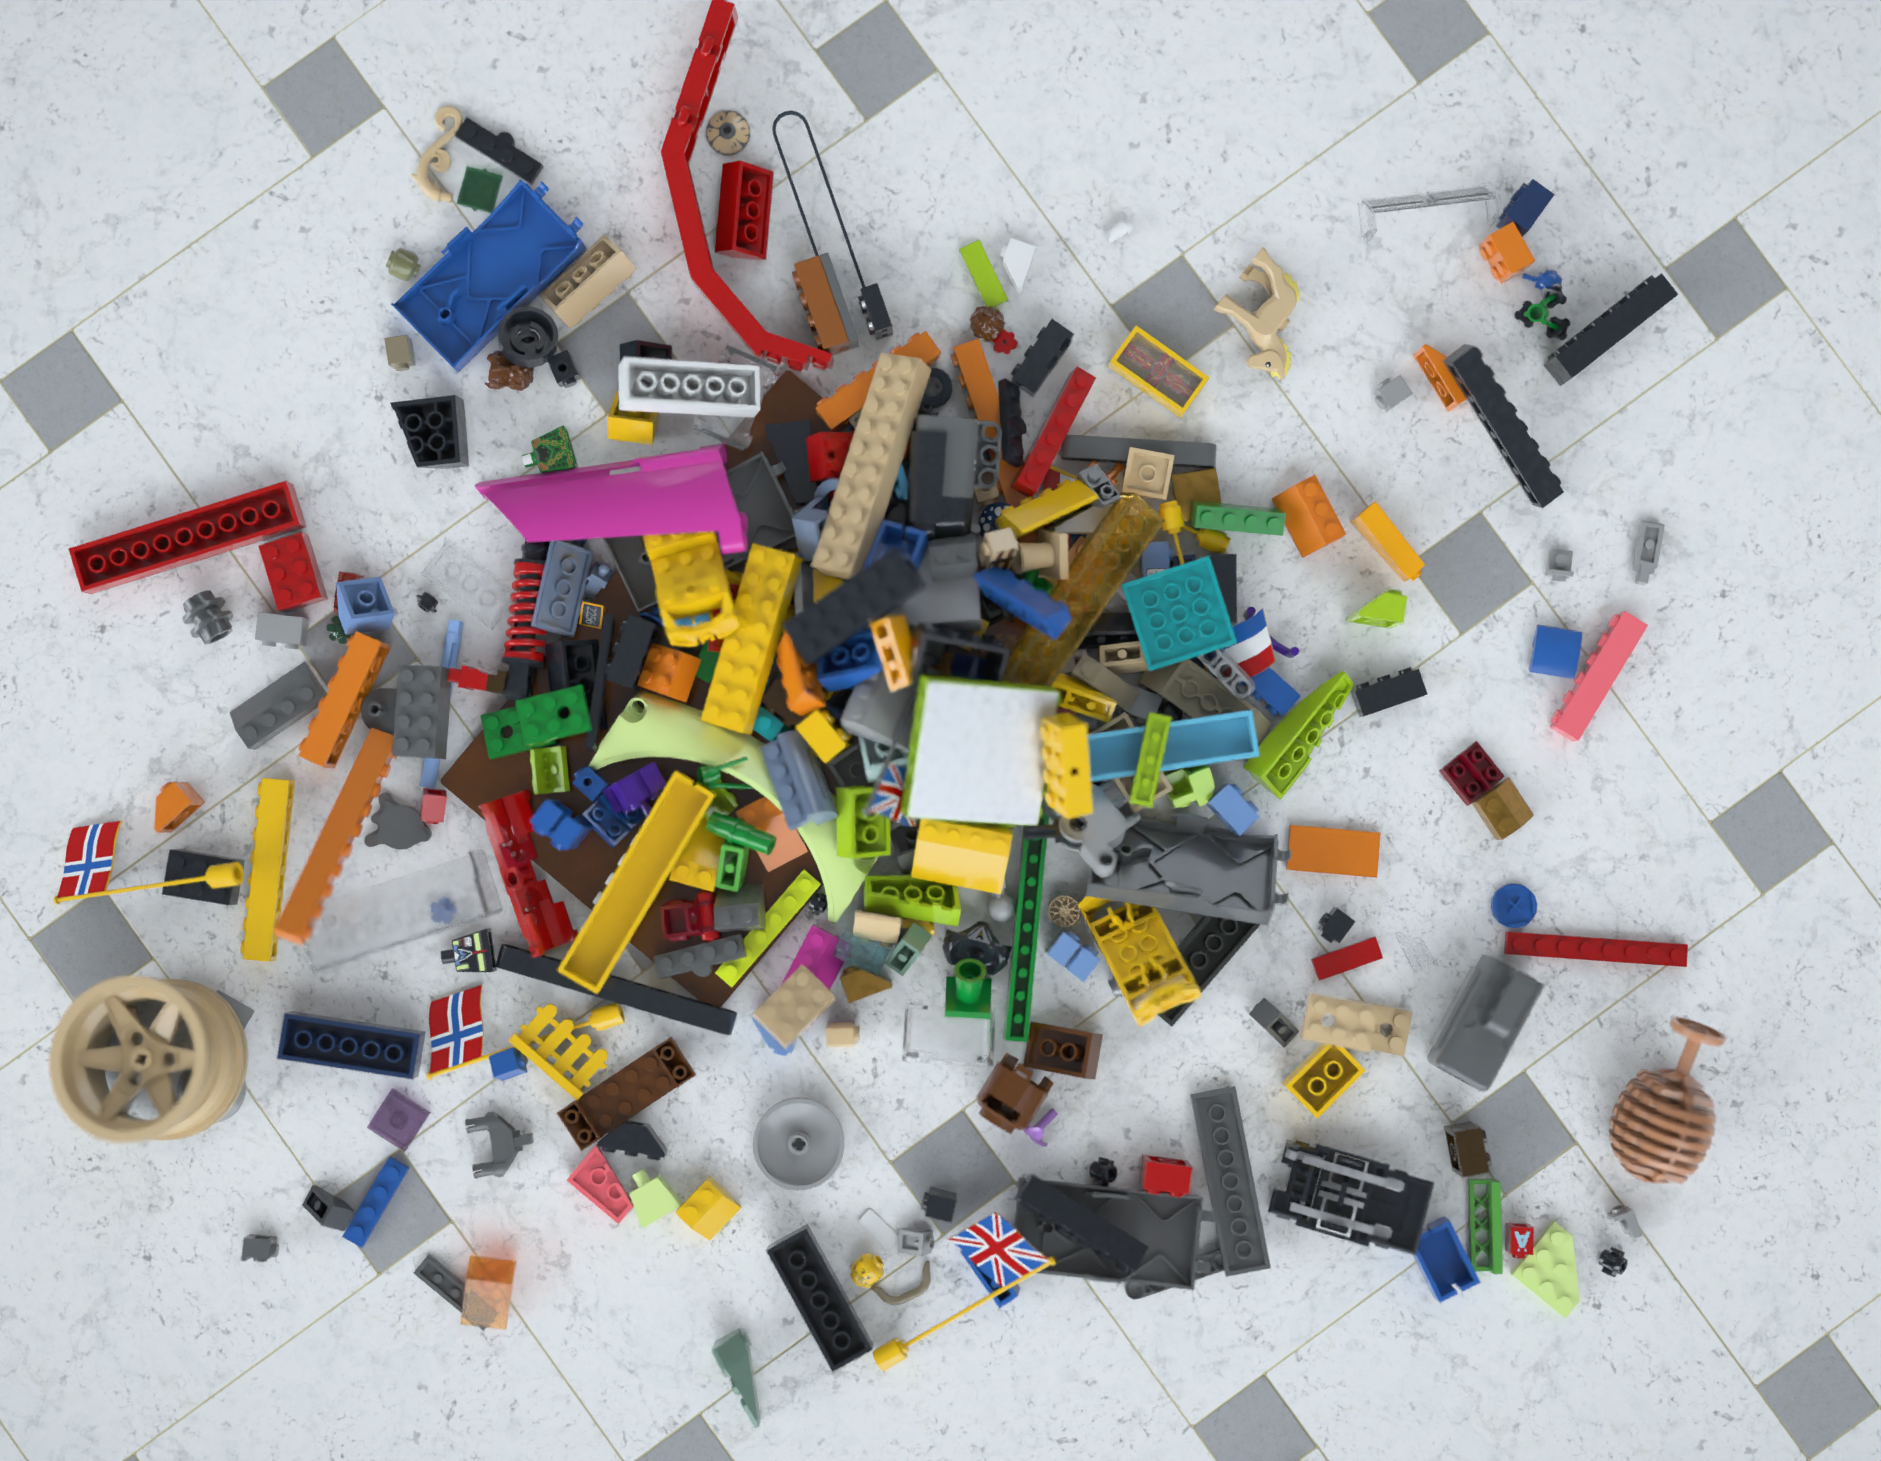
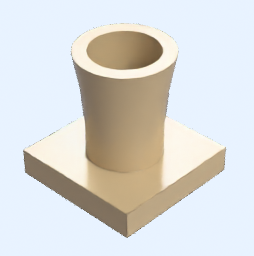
(1047, 555)

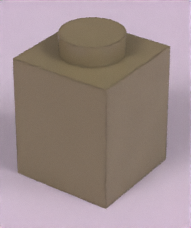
(400, 352)

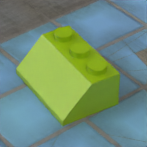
(1382, 611)
(859, 833)

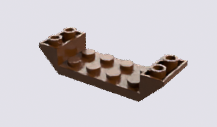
(626, 1093)

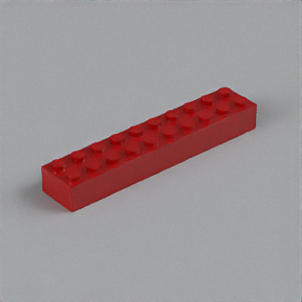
(187, 537)

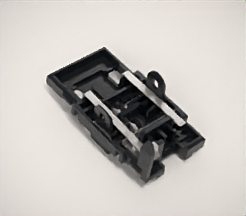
(1391, 1211)

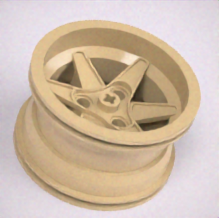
(81, 1057)

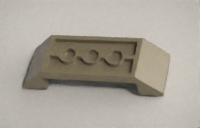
(1199, 694)

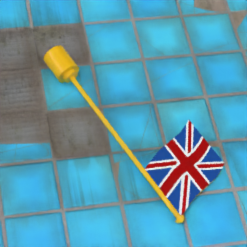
(998, 1253)

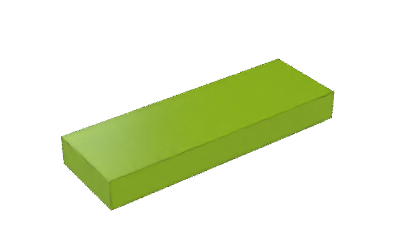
(983, 274)

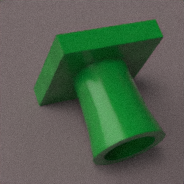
(968, 992)

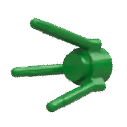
(710, 774)

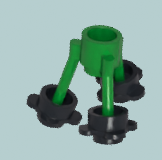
(1539, 312)

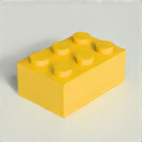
(825, 735)
(1323, 1078)

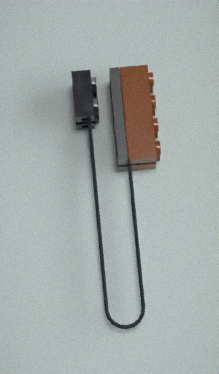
(821, 288)

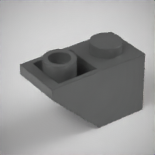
(1101, 485)

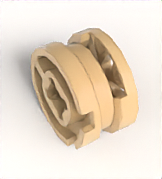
(1063, 911)

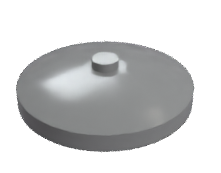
(798, 1143)

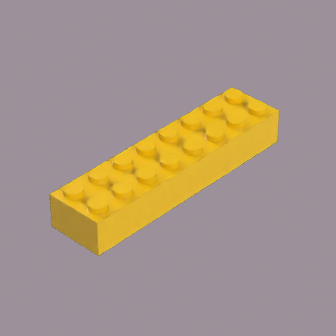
(752, 646)

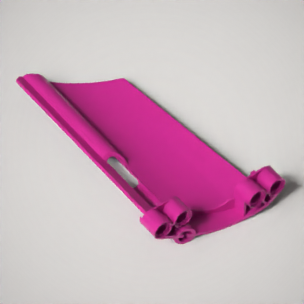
(665, 497)

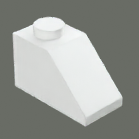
(1017, 261)

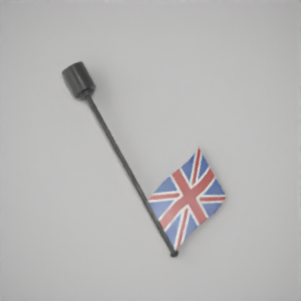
(889, 787)

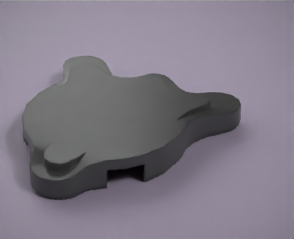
(397, 825)

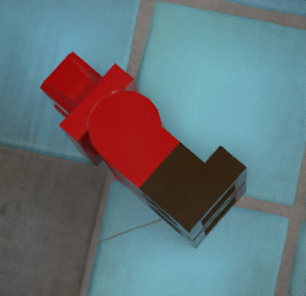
(472, 678)

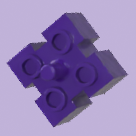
(636, 790)

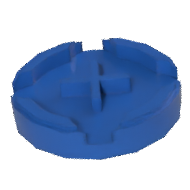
(1513, 905)

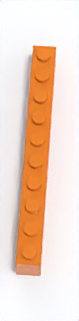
(985, 403)
(336, 838)

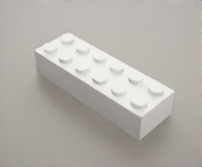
(689, 387)

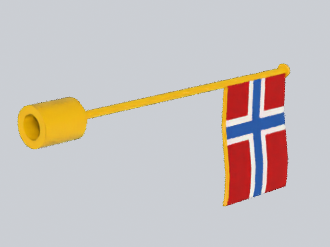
(91, 863)
(459, 1030)

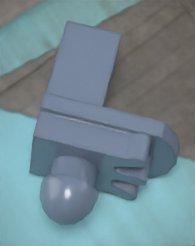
(597, 579)

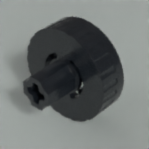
(527, 349)

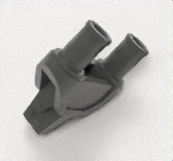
(504, 1140)

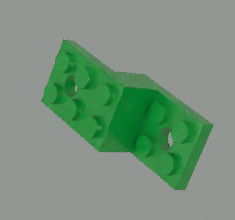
(536, 722)

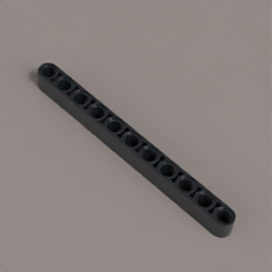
(622, 991)

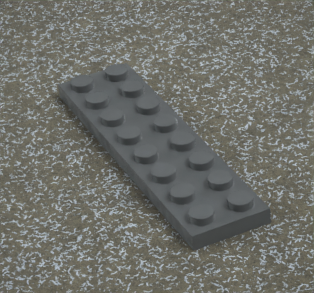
(1230, 1181)

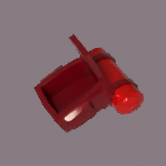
(690, 918)

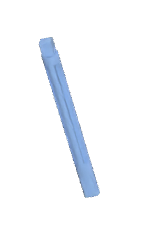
(449, 660)

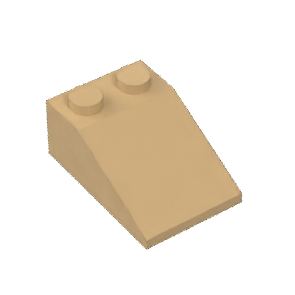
(877, 927)

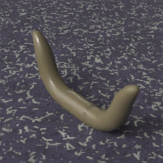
(912, 1294)

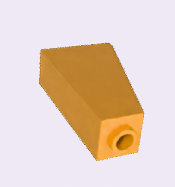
(1388, 542)

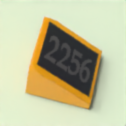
(592, 615)

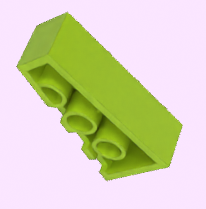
(912, 898)

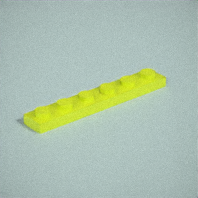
(776, 920)

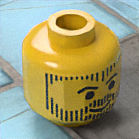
(867, 1270)

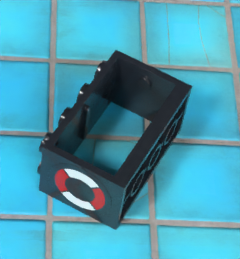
(996, 655)

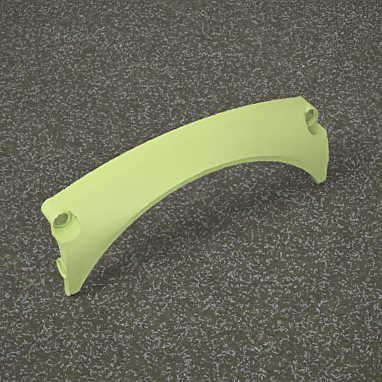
(677, 731)

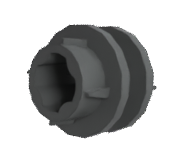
(206, 614)

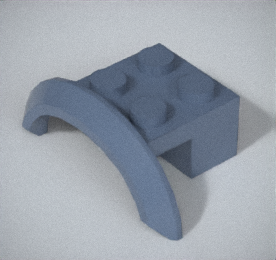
(811, 520)

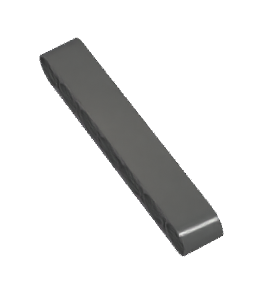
(1116, 450)

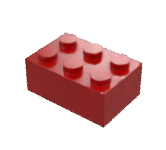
(293, 572)

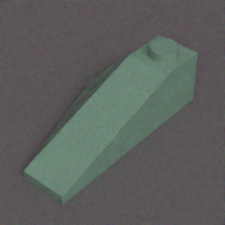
(735, 1360)

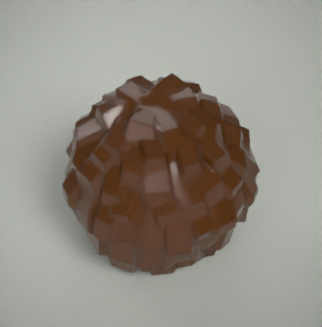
(987, 323)

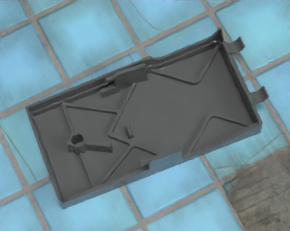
(1160, 1221)

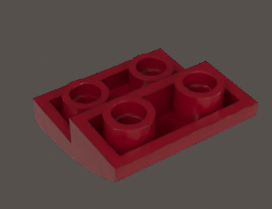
(1471, 773)

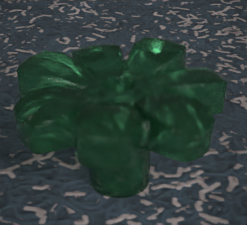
(337, 631)

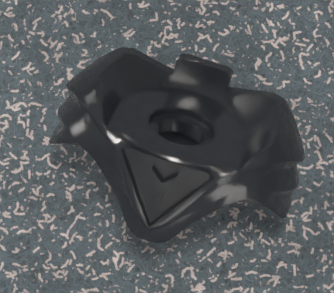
(979, 944)

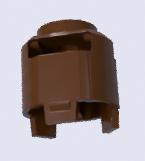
(1010, 1096)

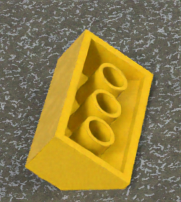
(1046, 508)

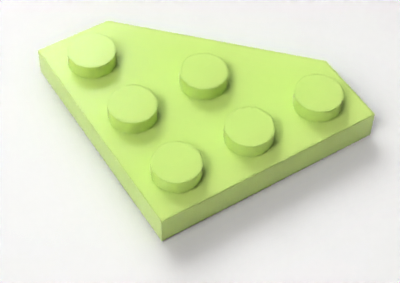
(1551, 1270)

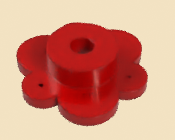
(1011, 343)

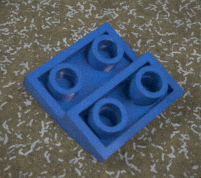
(1555, 651)
(609, 825)

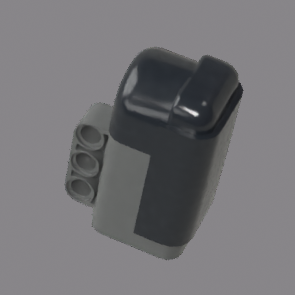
(944, 470)

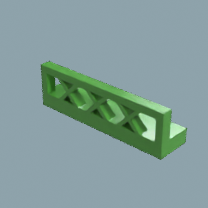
(1494, 1225)

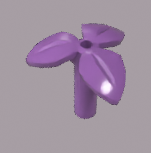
(1036, 1132)

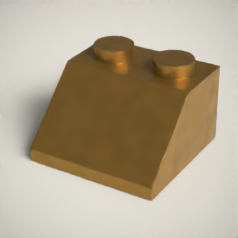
(1503, 809)
(862, 983)

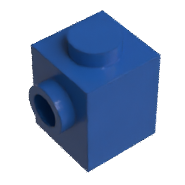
(590, 783)
(508, 1064)

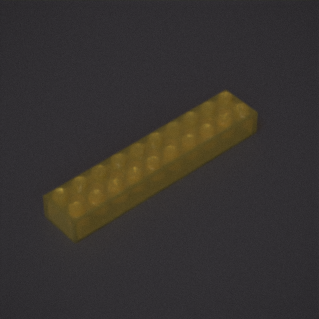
(1091, 585)

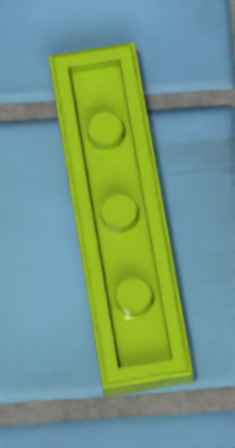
(1150, 759)

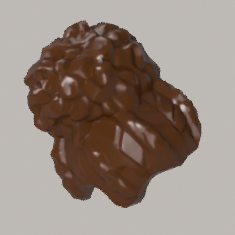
(505, 374)

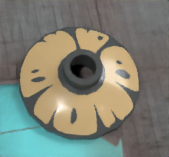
(728, 143)

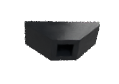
(634, 1139)

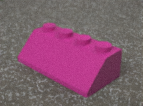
(818, 956)

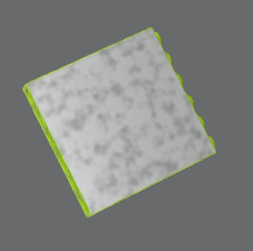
(978, 751)

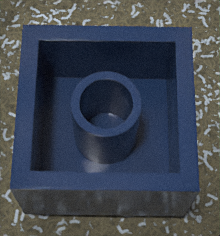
(1525, 206)

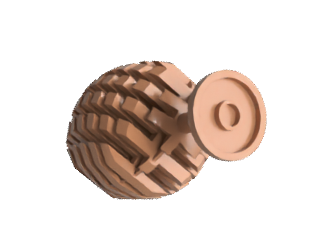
(1664, 1116)

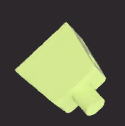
(652, 1198)

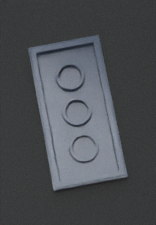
(562, 588)

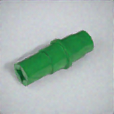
(740, 833)

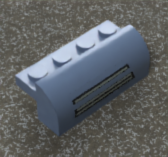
(798, 780)

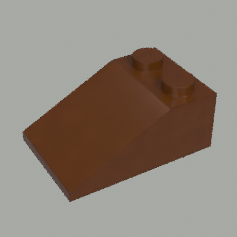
(1063, 1050)

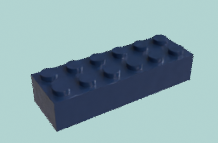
(351, 1045)

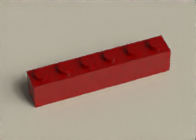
(1053, 432)

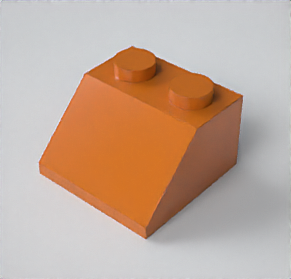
(175, 805)

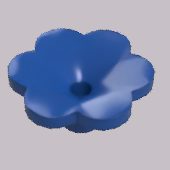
(653, 617)

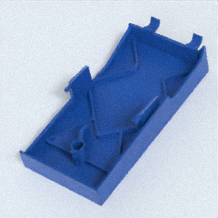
(490, 274)

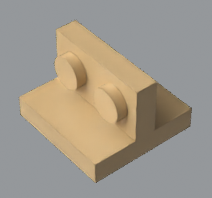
(1147, 473)

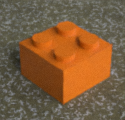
(1506, 253)
(669, 672)

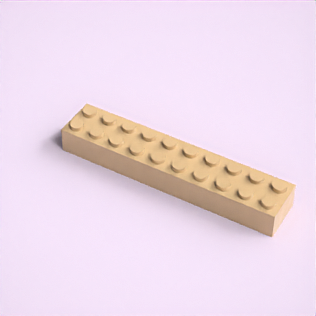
(871, 465)

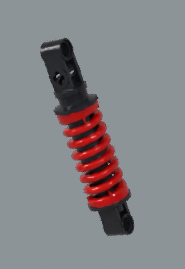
(520, 649)

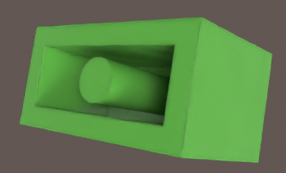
(732, 866)

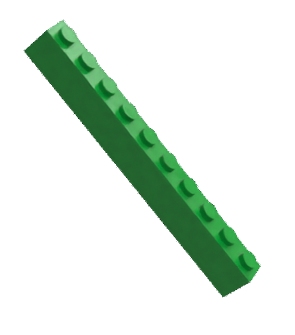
(1025, 937)

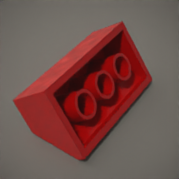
(744, 211)

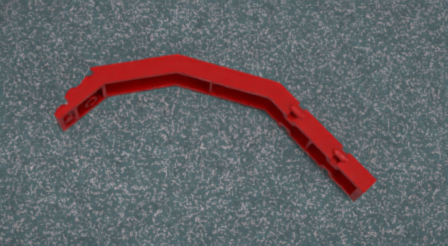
(676, 157)

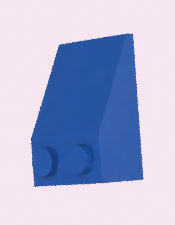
(850, 663)

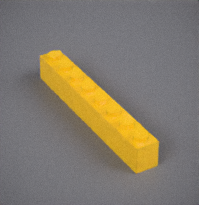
(268, 869)

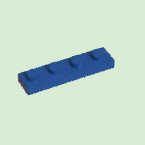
(376, 1202)

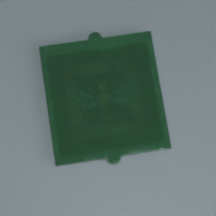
(479, 189)

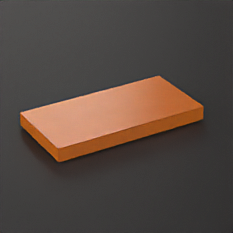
(1333, 851)

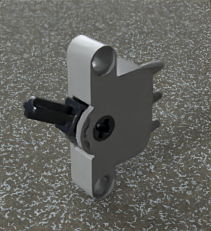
(1096, 831)

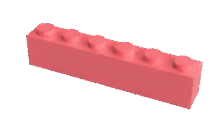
(1598, 675)

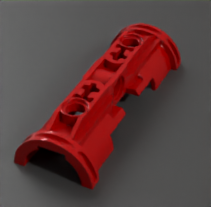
(544, 922)

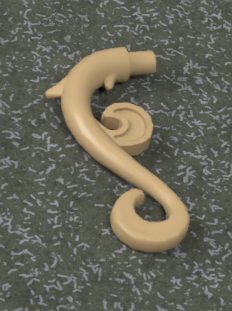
(435, 151)

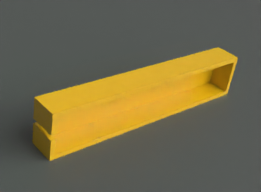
(636, 882)

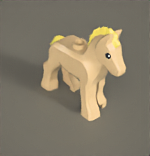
(1269, 317)

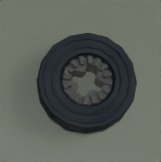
(945, 390)

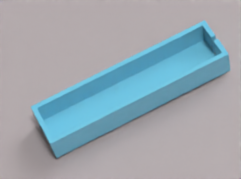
(1187, 745)

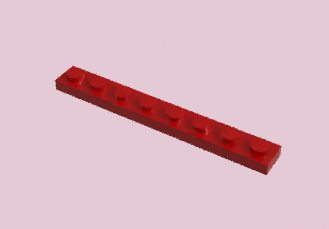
(1596, 949)

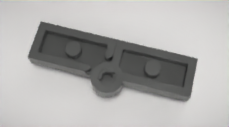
(700, 957)

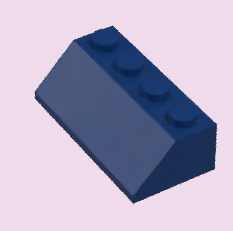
(1023, 601)

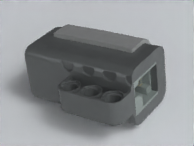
(1483, 1022)

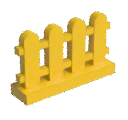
(547, 1047)

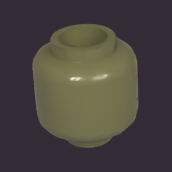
(403, 264)

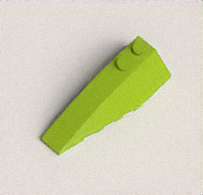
(1288, 746)

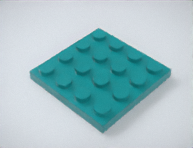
(1179, 613)

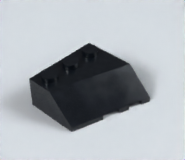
(434, 431)

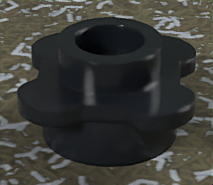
(427, 602)
(818, 903)

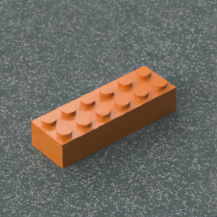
(344, 700)

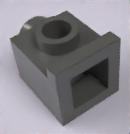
(259, 1248)

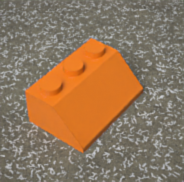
(1309, 516)
(799, 679)

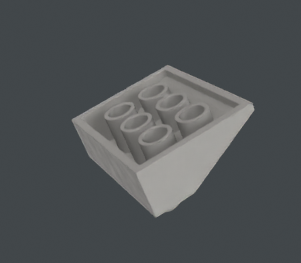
(878, 711)

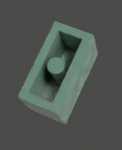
(908, 949)

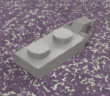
(1647, 550)

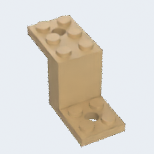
(1356, 1024)

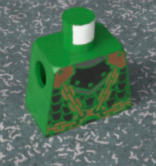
(552, 452)

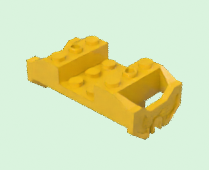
(691, 584)
(1141, 957)

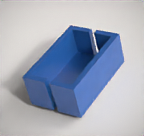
(891, 536)
(556, 821)
(1444, 1260)

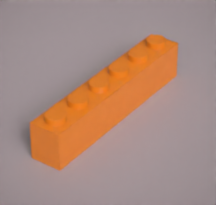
(851, 398)

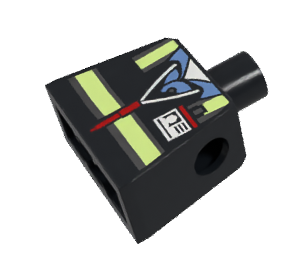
(472, 953)

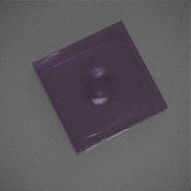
(398, 1120)

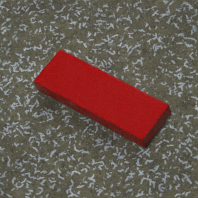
(1347, 958)

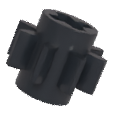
(1103, 1171)
(1613, 1262)

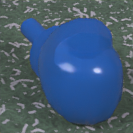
(1544, 279)

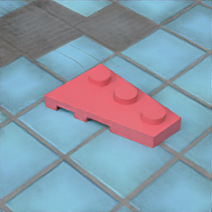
(601, 1185)

